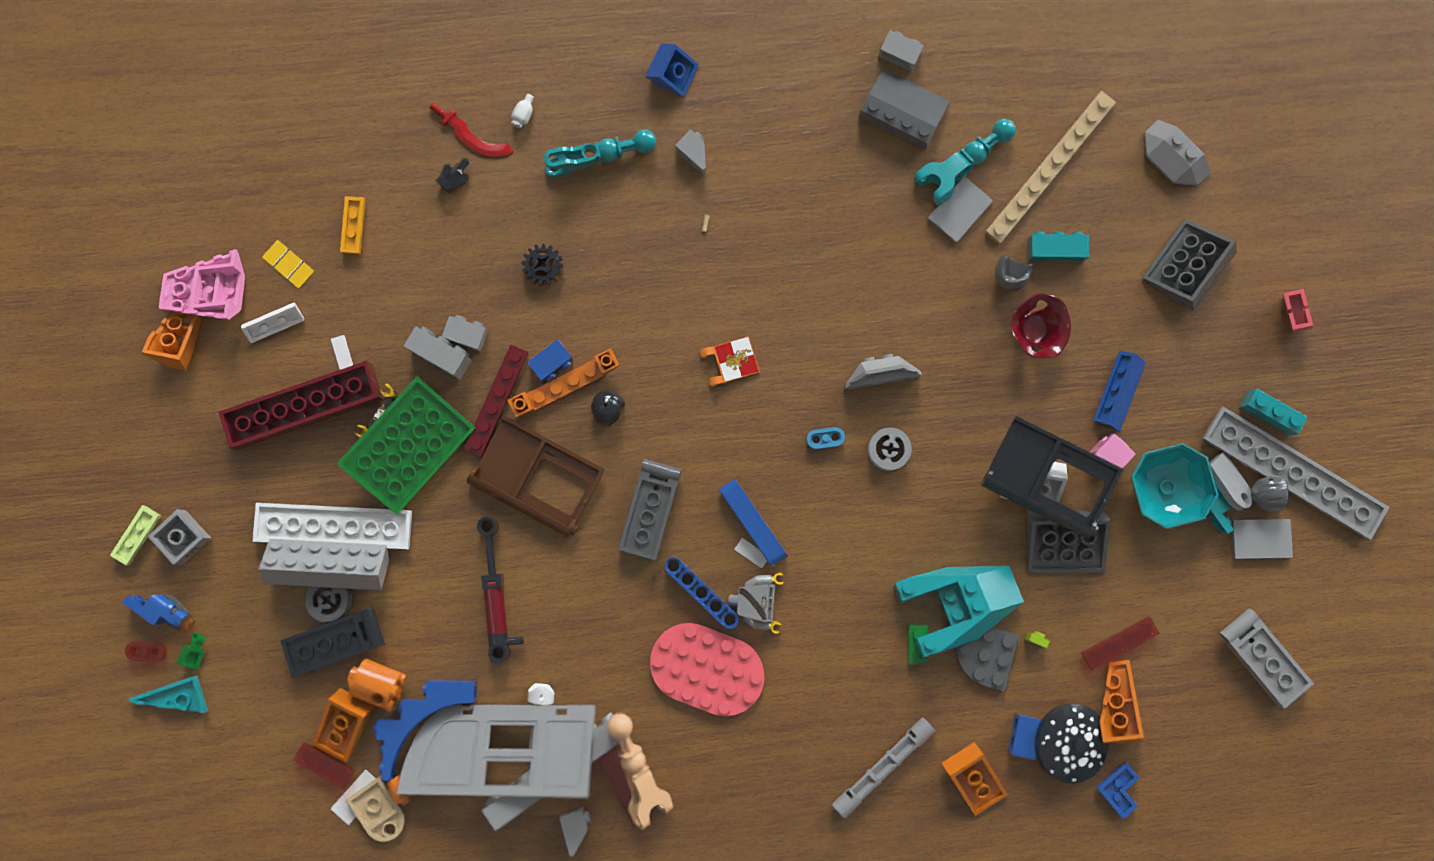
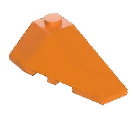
(174, 340)
(1120, 711)

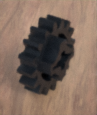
(536, 269)

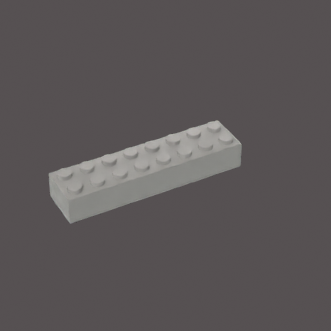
(503, 809)

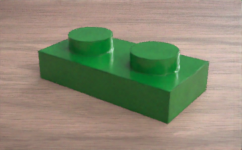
(915, 632)

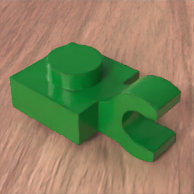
(192, 655)

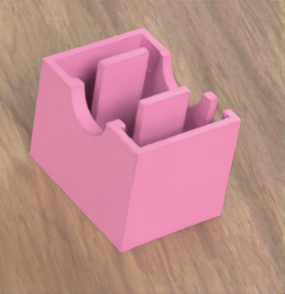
(1113, 450)

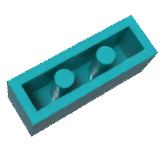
(1058, 247)
(1273, 412)

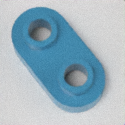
(825, 439)

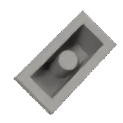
(692, 149)
(574, 826)

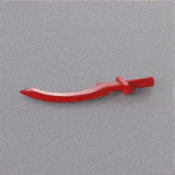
(468, 137)

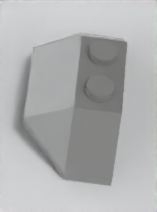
(1175, 154)
(881, 371)

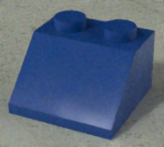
(672, 69)

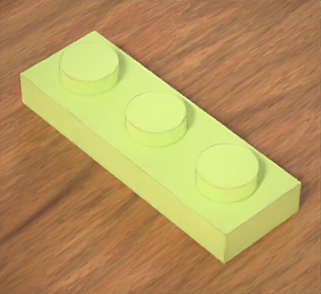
(135, 535)

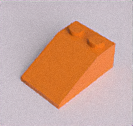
(342, 724)
(974, 778)

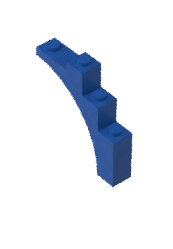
(412, 711)

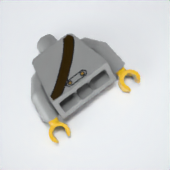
(756, 602)

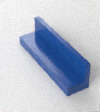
(1119, 390)

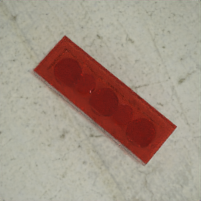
(324, 765)

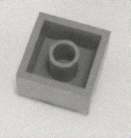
(179, 537)

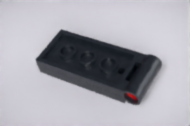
(332, 642)

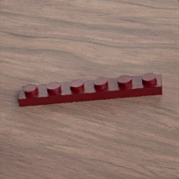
(496, 400)

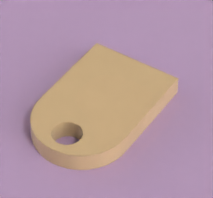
(377, 809)

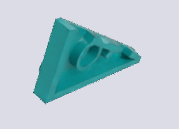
(179, 695)

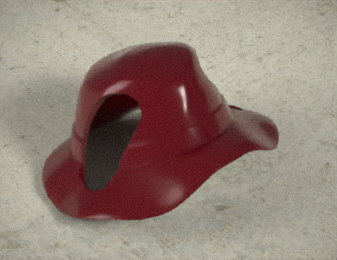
(1044, 329)

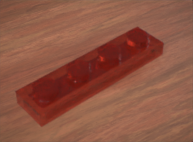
(1120, 643)
(616, 774)

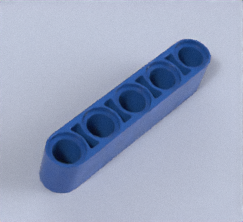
(753, 522)
(706, 601)

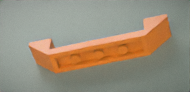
(564, 385)

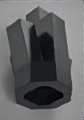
(453, 177)

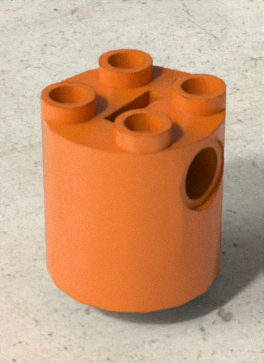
(376, 684)

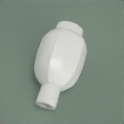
(522, 112)

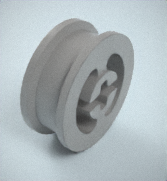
(891, 434)

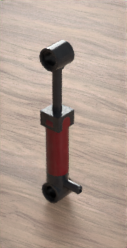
(494, 599)

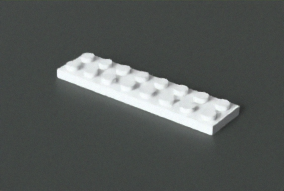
(332, 524)

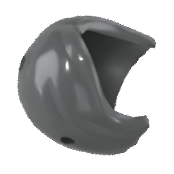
(1012, 275)
(1270, 493)

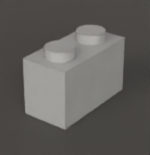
(901, 50)
(465, 333)

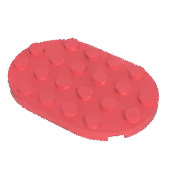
(707, 669)

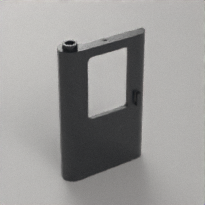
(1024, 464)

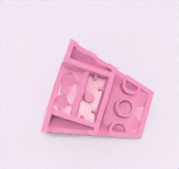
(205, 289)

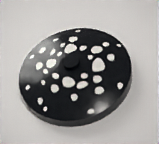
(1070, 743)

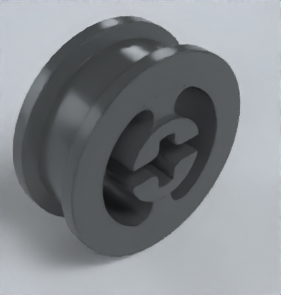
(319, 612)

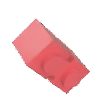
(1294, 305)

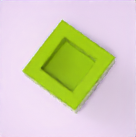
(1037, 638)

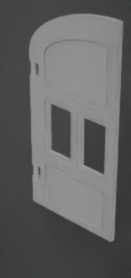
(454, 751)

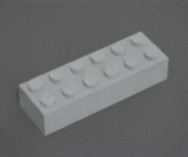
(324, 564)

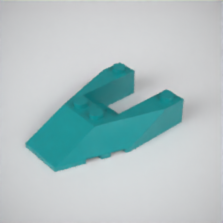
(971, 598)

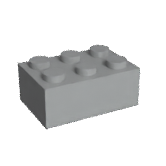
(438, 352)

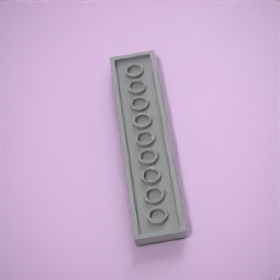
(1304, 476)

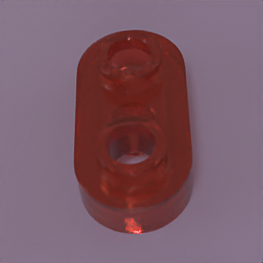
(147, 651)

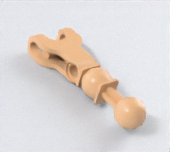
(638, 776)

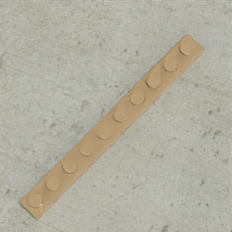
(1050, 167)

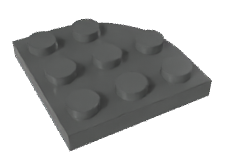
(989, 658)

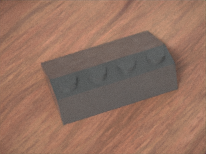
(903, 109)
(1190, 264)
(1060, 550)

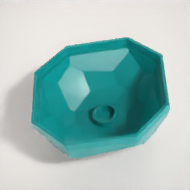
(1174, 486)

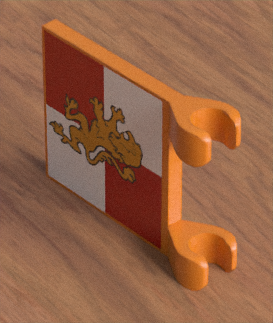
(733, 359)

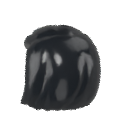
(609, 414)

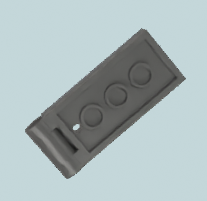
(650, 509)

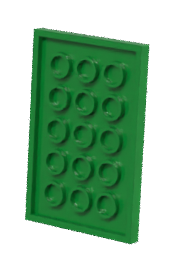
(406, 445)

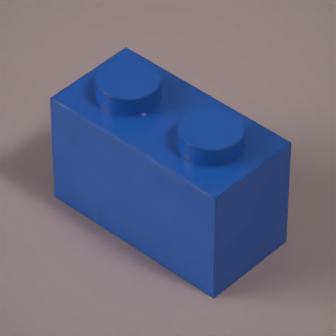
(551, 361)
(1023, 736)

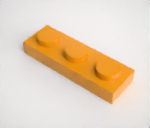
(352, 225)

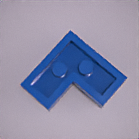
(1114, 789)

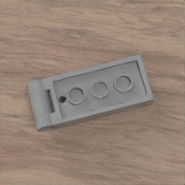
(1265, 659)

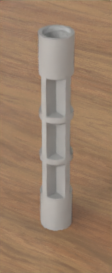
(853, 796)

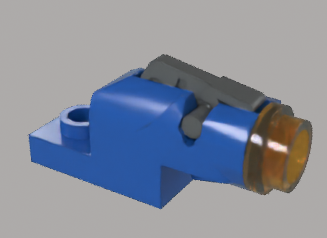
(161, 610)

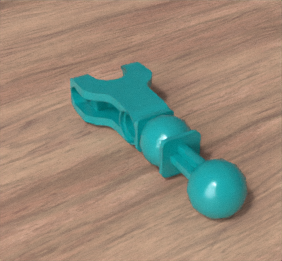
(573, 158)
(962, 162)

